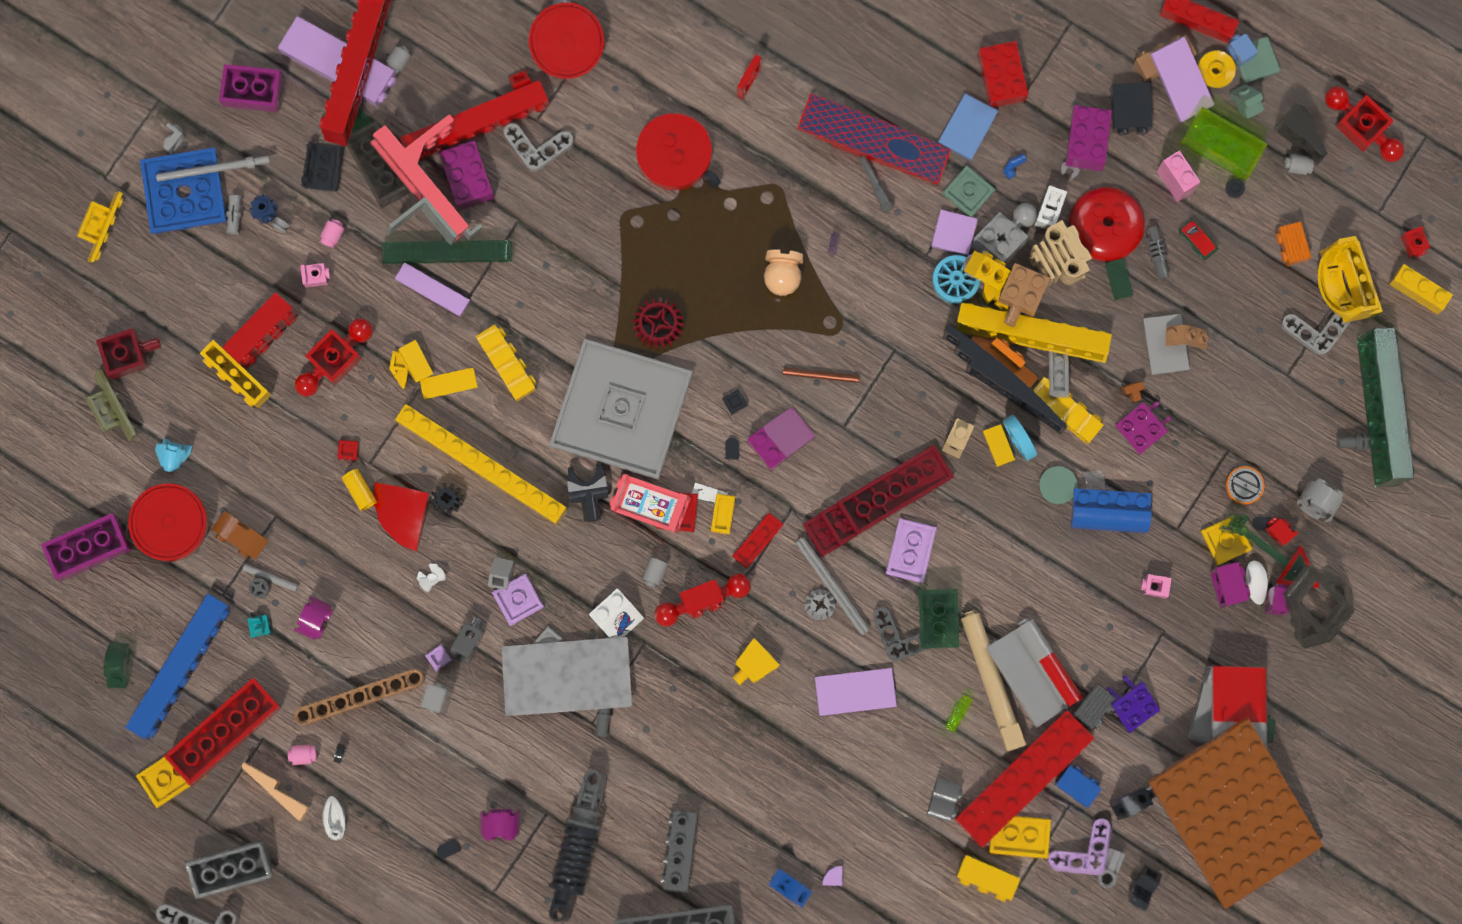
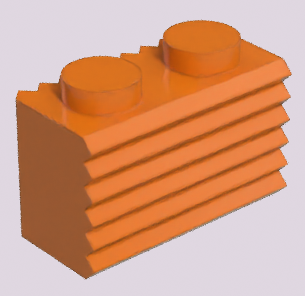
(1293, 244)

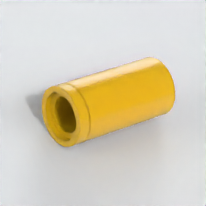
(359, 489)

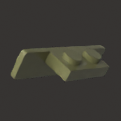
(108, 409)

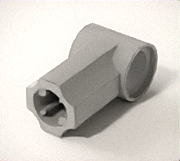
(1113, 865)

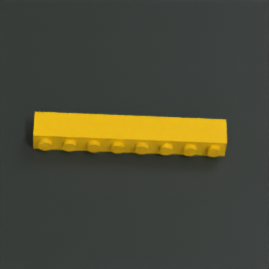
(1034, 333)

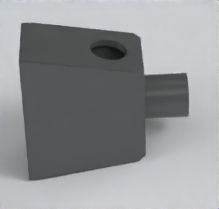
(465, 648)

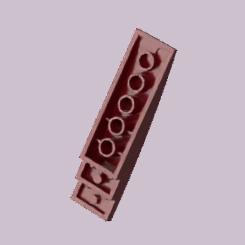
(877, 501)

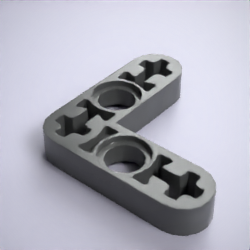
(895, 642)

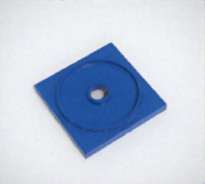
(170, 212)

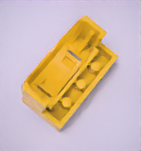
(1350, 258)

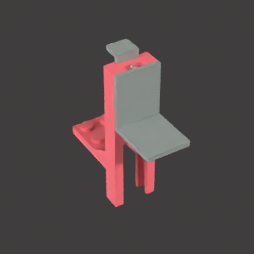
(431, 200)

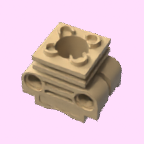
(1059, 256)

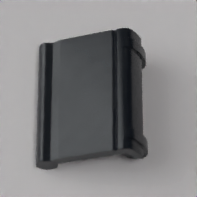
(322, 167)

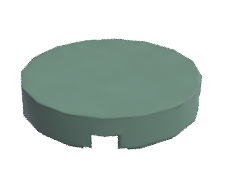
(1057, 485)

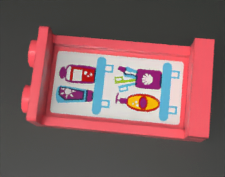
(649, 503)

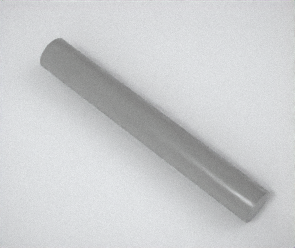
(270, 577)

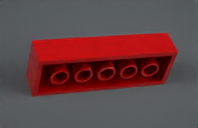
(222, 732)

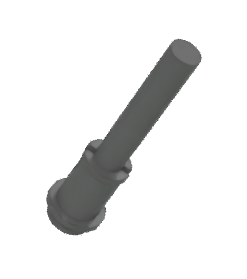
(880, 193)

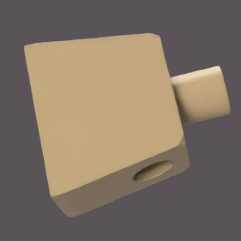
(958, 438)

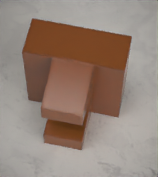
(1133, 390)

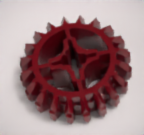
(650, 319)

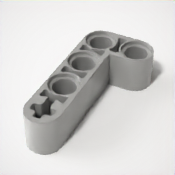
(1201, 723)
(193, 919)

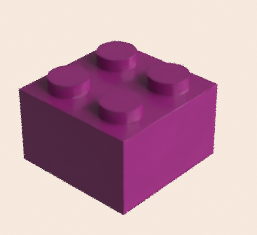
(1230, 585)

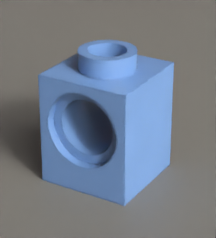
(1242, 49)

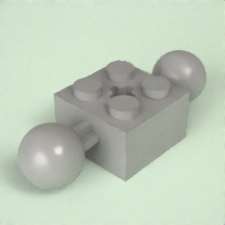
(1008, 232)

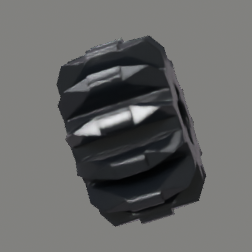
(452, 494)

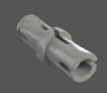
(233, 214)

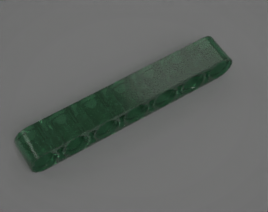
(442, 252)

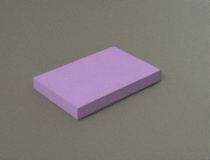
(911, 550)

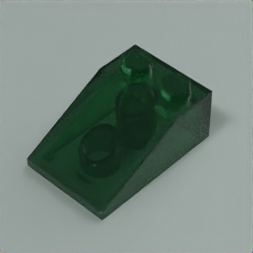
(938, 618)

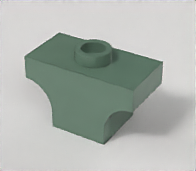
(1247, 100)

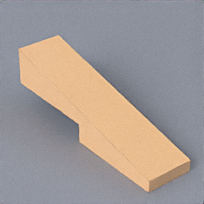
(270, 784)

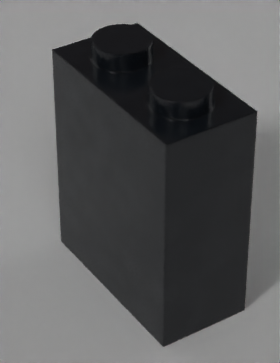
(1131, 108)

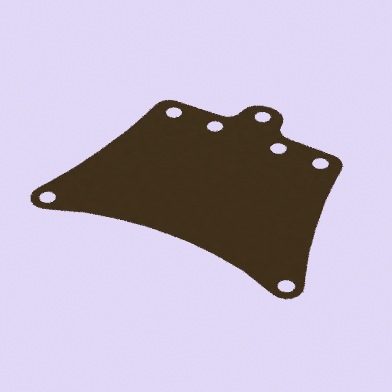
(715, 268)

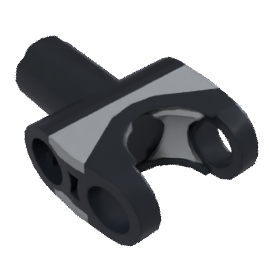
(588, 493)

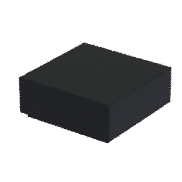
(734, 402)

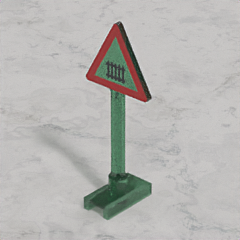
(1292, 566)

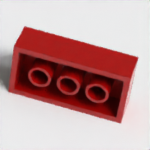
(260, 331)

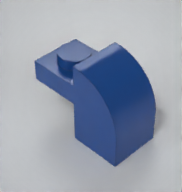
(790, 888)

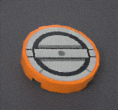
(1245, 485)

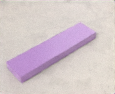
(432, 289)

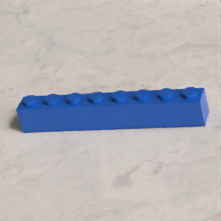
(178, 667)

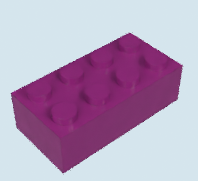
(86, 547)

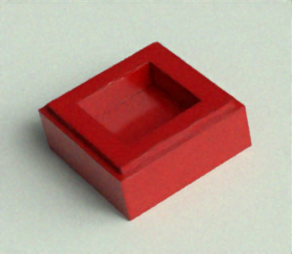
(519, 80)
(348, 450)

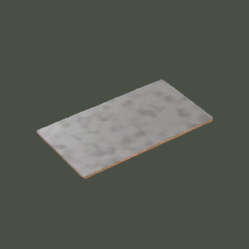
(566, 676)

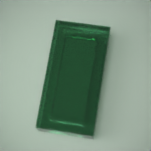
(1118, 279)

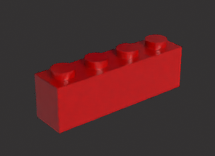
(1200, 19)

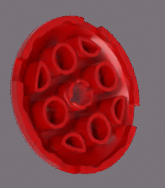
(1121, 209)

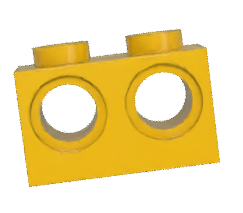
(987, 270)

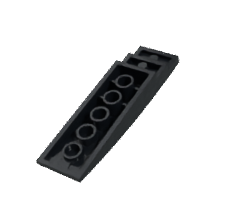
(1001, 379)

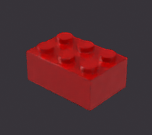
(1002, 74)

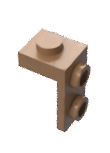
(1186, 335)

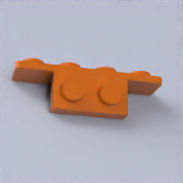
(1013, 361)

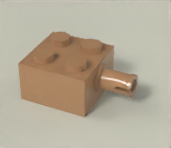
(1022, 292)

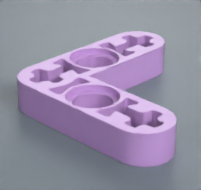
(1089, 859)

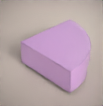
(833, 877)

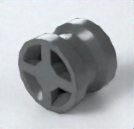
(256, 586)

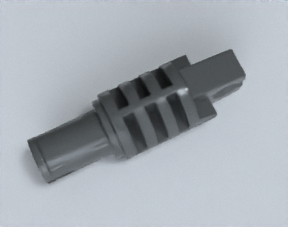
(1157, 252)
(1359, 441)

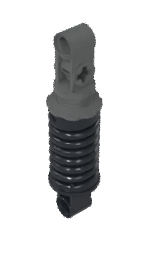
(578, 848)

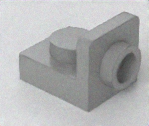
(173, 141)

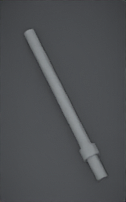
(249, 162)

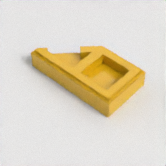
(399, 369)

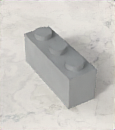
(437, 698)

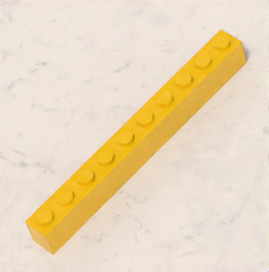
(481, 464)

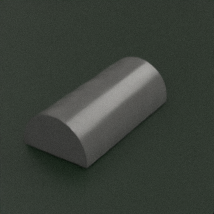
(229, 868)

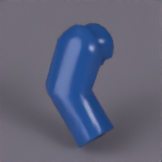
(1014, 162)

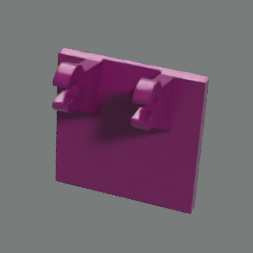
(1142, 427)

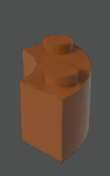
(240, 535)

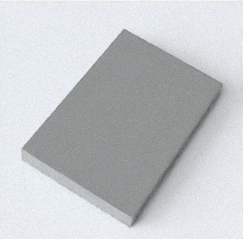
(1161, 357)

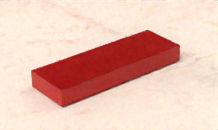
(757, 540)

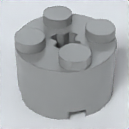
(1320, 500)

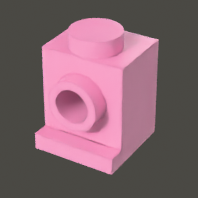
(311, 281)
(1162, 583)

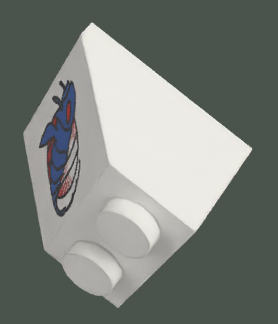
(616, 615)

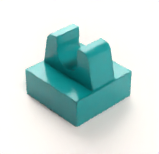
(259, 626)

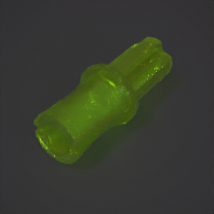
(959, 713)

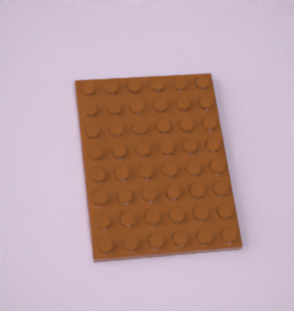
(1235, 813)

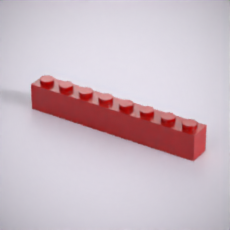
(486, 117)

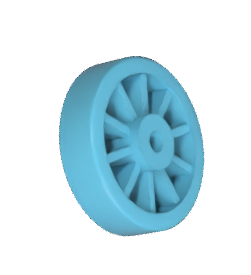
(955, 280)
(1020, 438)

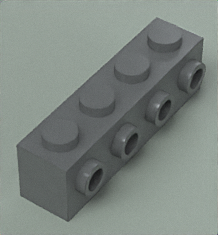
(680, 851)

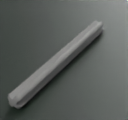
(832, 586)

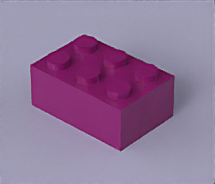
(251, 88)
(1088, 138)
(466, 175)

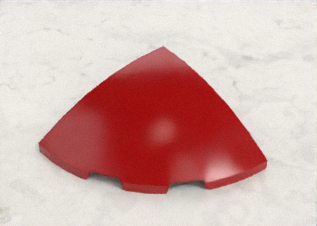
(401, 513)

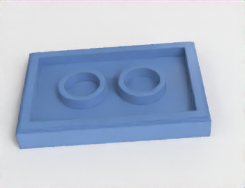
(968, 127)

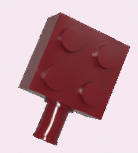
(125, 353)

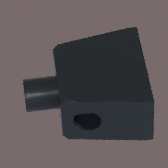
(1132, 802)

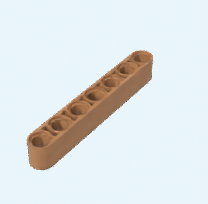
(351, 704)

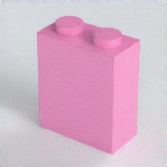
(1178, 176)

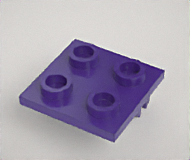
(1134, 706)

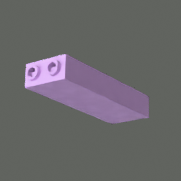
(322, 54)

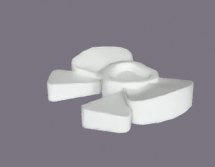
(427, 582)

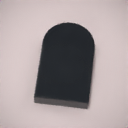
(731, 449)
(1260, 523)
(448, 849)

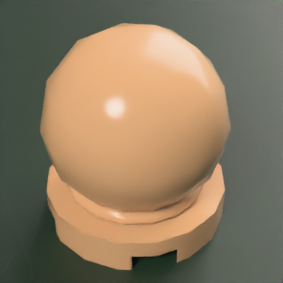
(782, 273)

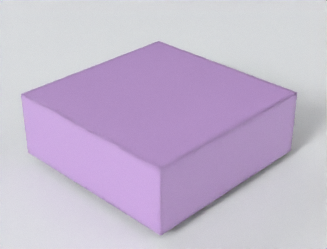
(438, 657)

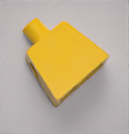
(754, 664)

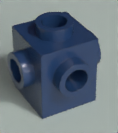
(266, 215)

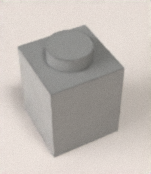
(500, 573)

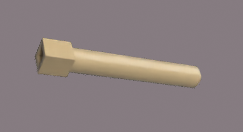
(993, 683)

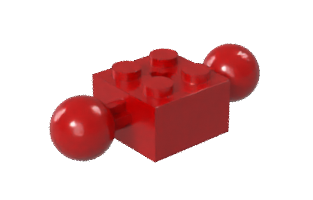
(1359, 134)
(308, 383)
(702, 598)

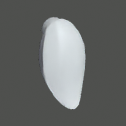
(1257, 581)
(334, 818)

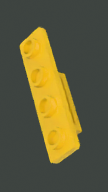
(96, 224)

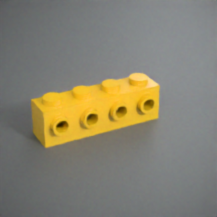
(239, 378)

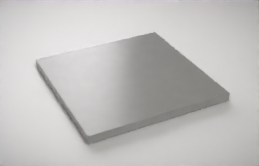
(621, 409)

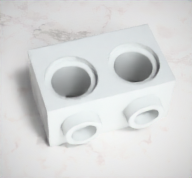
(1050, 207)

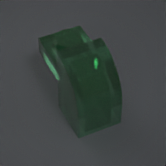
(115, 665)

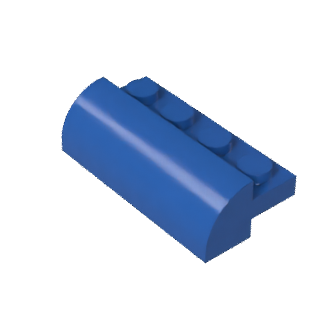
(1111, 511)

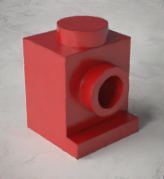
(1409, 242)
(1280, 531)

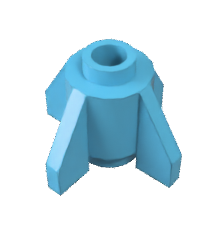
(172, 454)

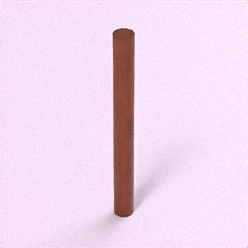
(821, 375)

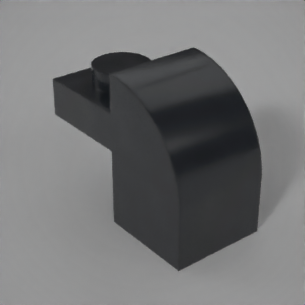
(1144, 887)

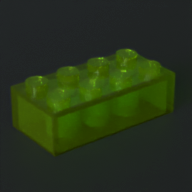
(1223, 143)

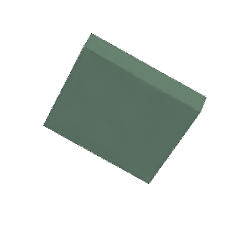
(1262, 65)
(968, 191)

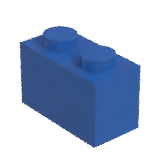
(1078, 786)

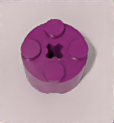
(313, 618)
(500, 824)

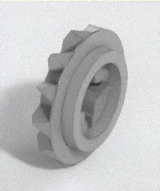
(810, 605)

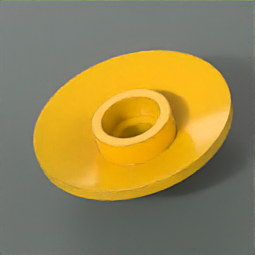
(1221, 62)

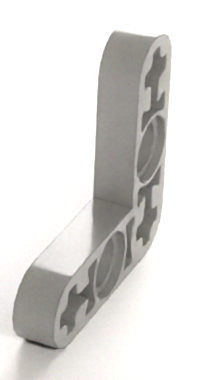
(533, 153)
(1316, 337)

